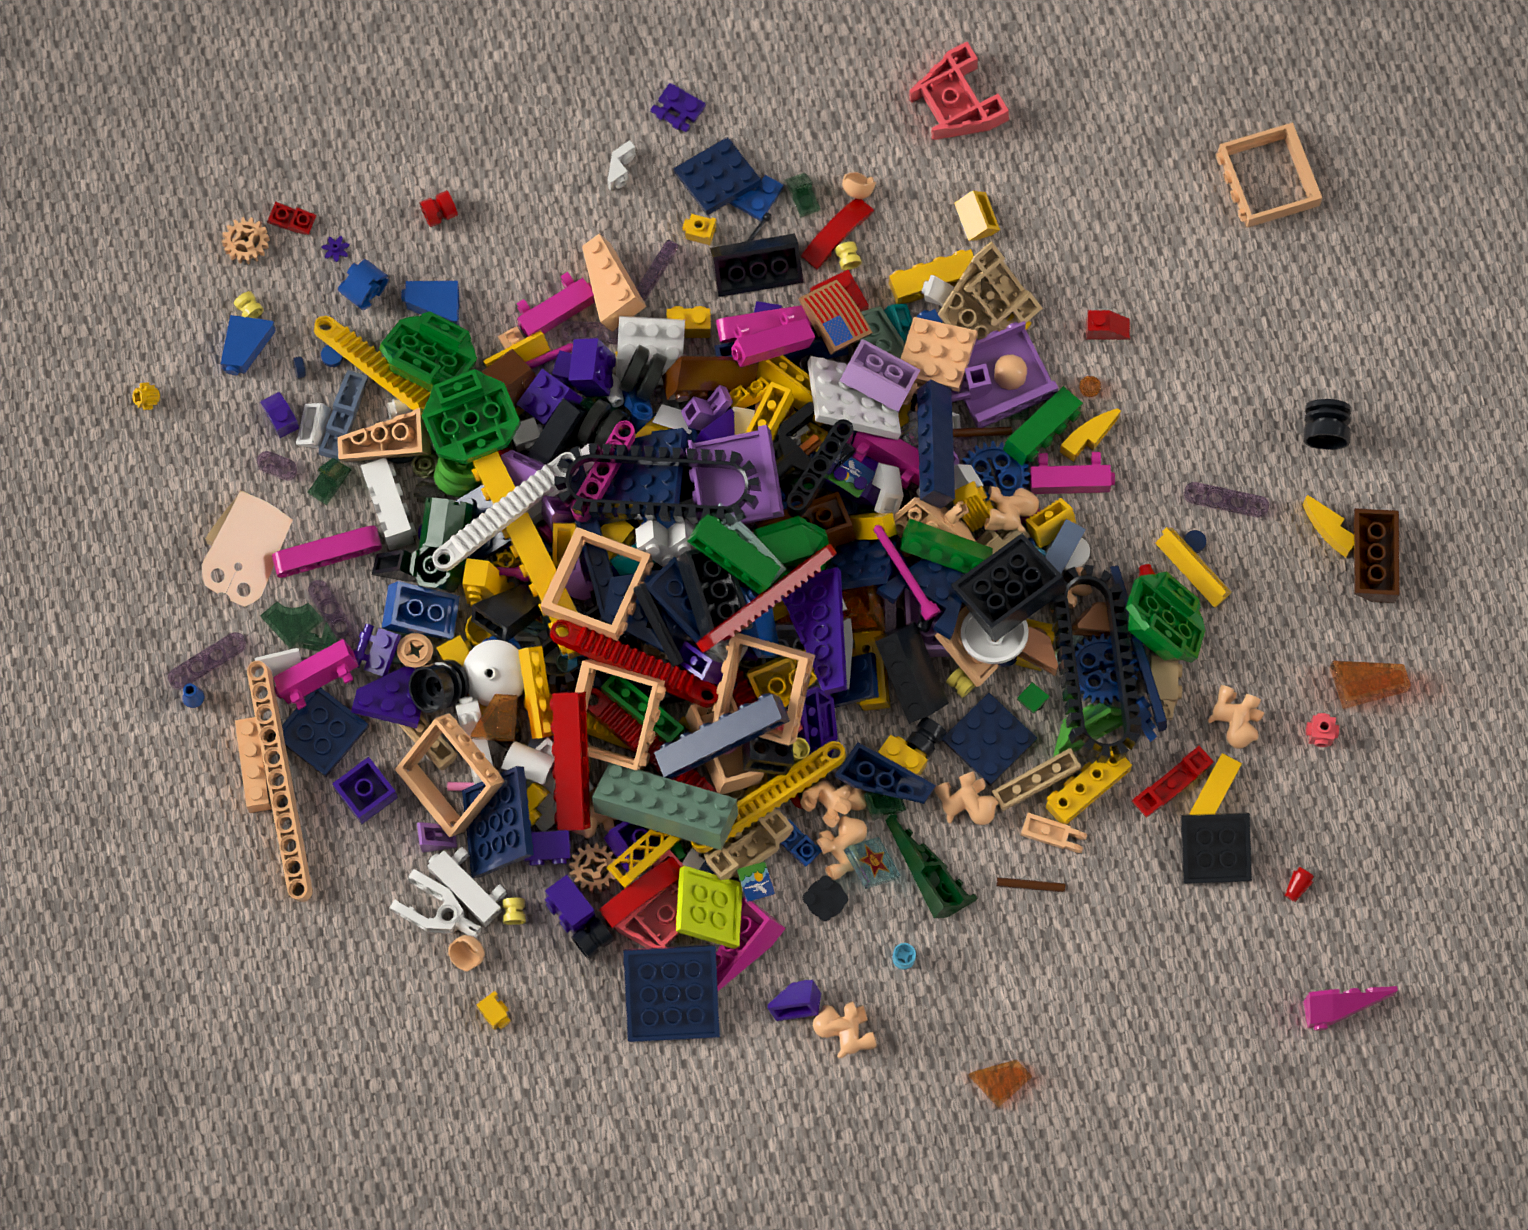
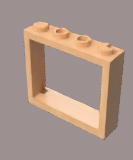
(1300, 161)
(565, 568)
(585, 684)
(799, 690)
(427, 791)

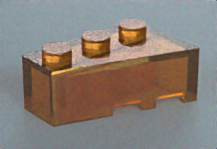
(1368, 681)

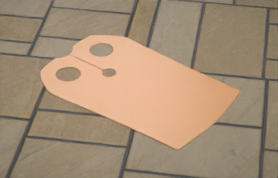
(249, 538)

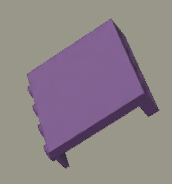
(999, 401)
(728, 485)

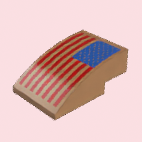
(835, 316)

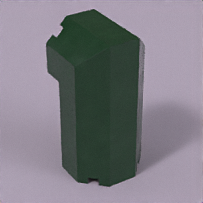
(440, 522)

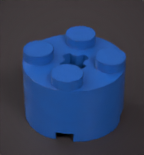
(363, 283)

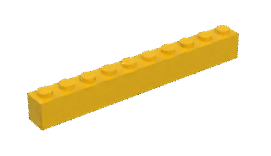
(524, 538)

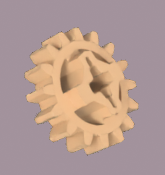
(248, 231)
(586, 871)

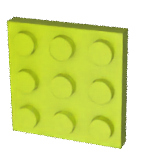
(709, 907)

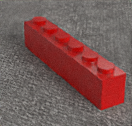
(571, 761)

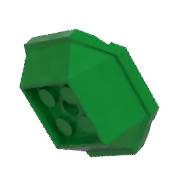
(428, 349)
(467, 398)
(792, 542)
(1166, 617)

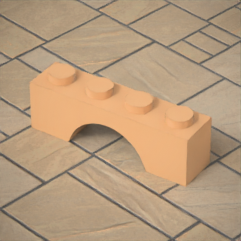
(252, 766)

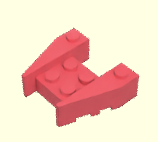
(954, 100)
(655, 921)

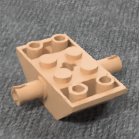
(931, 515)

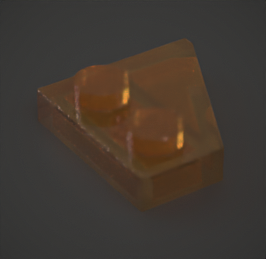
(498, 719)
(1001, 1080)

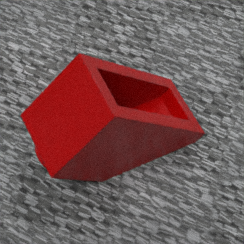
(1107, 325)

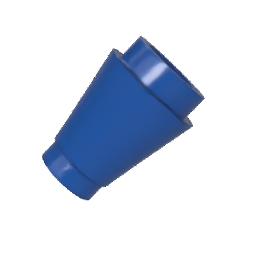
(640, 416)
(195, 699)

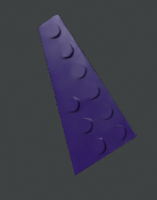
(819, 622)

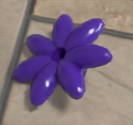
(339, 250)

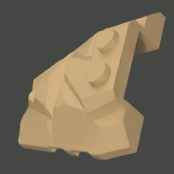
(988, 296)
(750, 845)

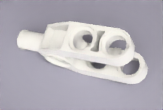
(450, 904)

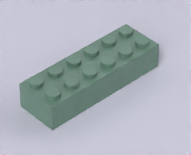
(665, 805)

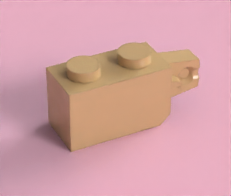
(1166, 681)

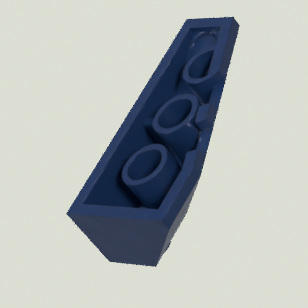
(878, 774)

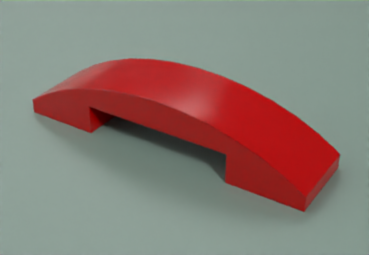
(836, 231)
(1173, 782)
(641, 891)

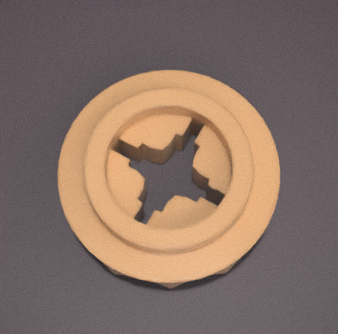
(419, 641)

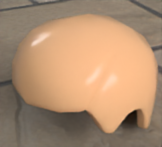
(858, 185)
(1010, 372)
(466, 952)

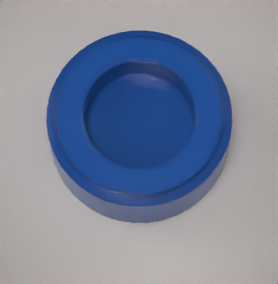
(331, 357)

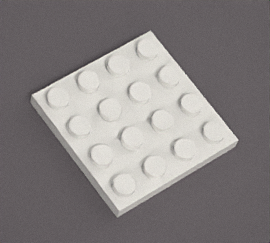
(837, 401)

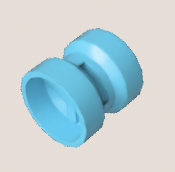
(902, 952)

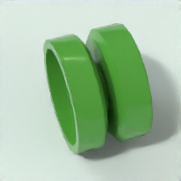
(455, 477)

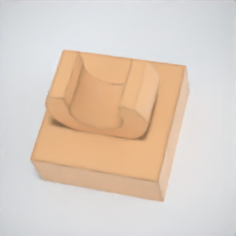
(510, 337)

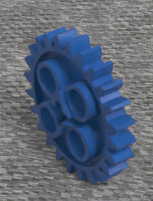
(1012, 471)
(1095, 651)

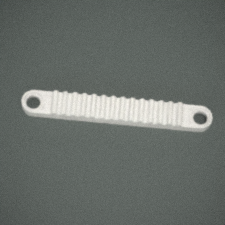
(501, 514)

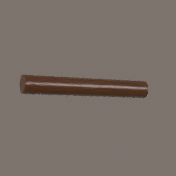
(985, 431)
(1030, 884)

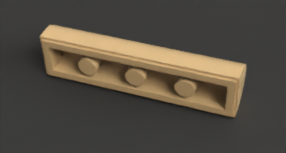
(440, 752)
(1037, 779)

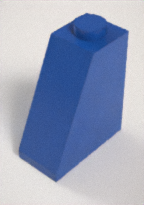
(433, 296)
(244, 342)

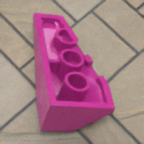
(757, 935)
(1331, 1006)

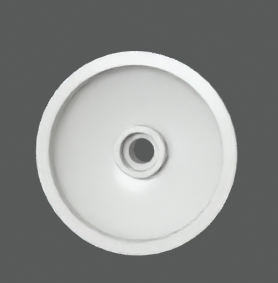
(982, 647)
(506, 668)

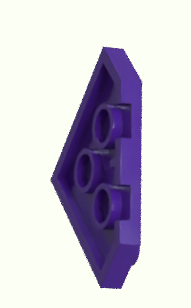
(388, 699)

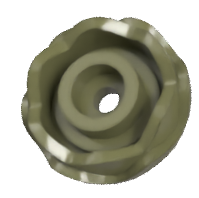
(418, 465)

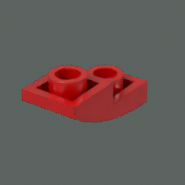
(291, 219)

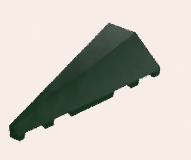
(931, 875)

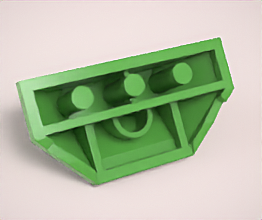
(1098, 722)

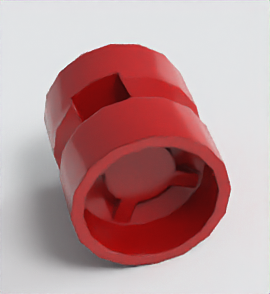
(439, 208)

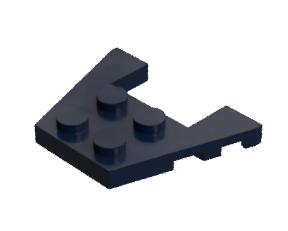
(936, 584)
(638, 621)

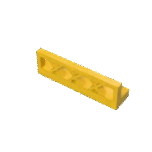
(1193, 567)
(536, 691)
(647, 861)

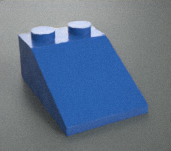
(420, 611)
(763, 627)

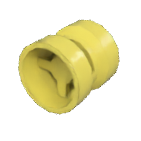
(848, 255)
(248, 305)
(961, 682)
(800, 750)
(514, 911)

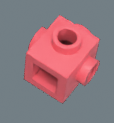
(1321, 737)

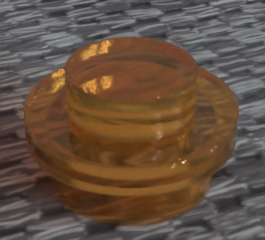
(1090, 386)

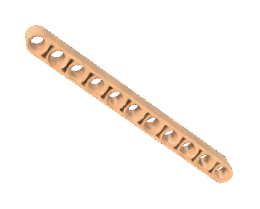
(286, 789)

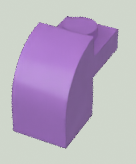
(975, 384)
(702, 412)
(579, 583)

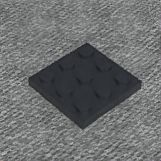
(1216, 848)

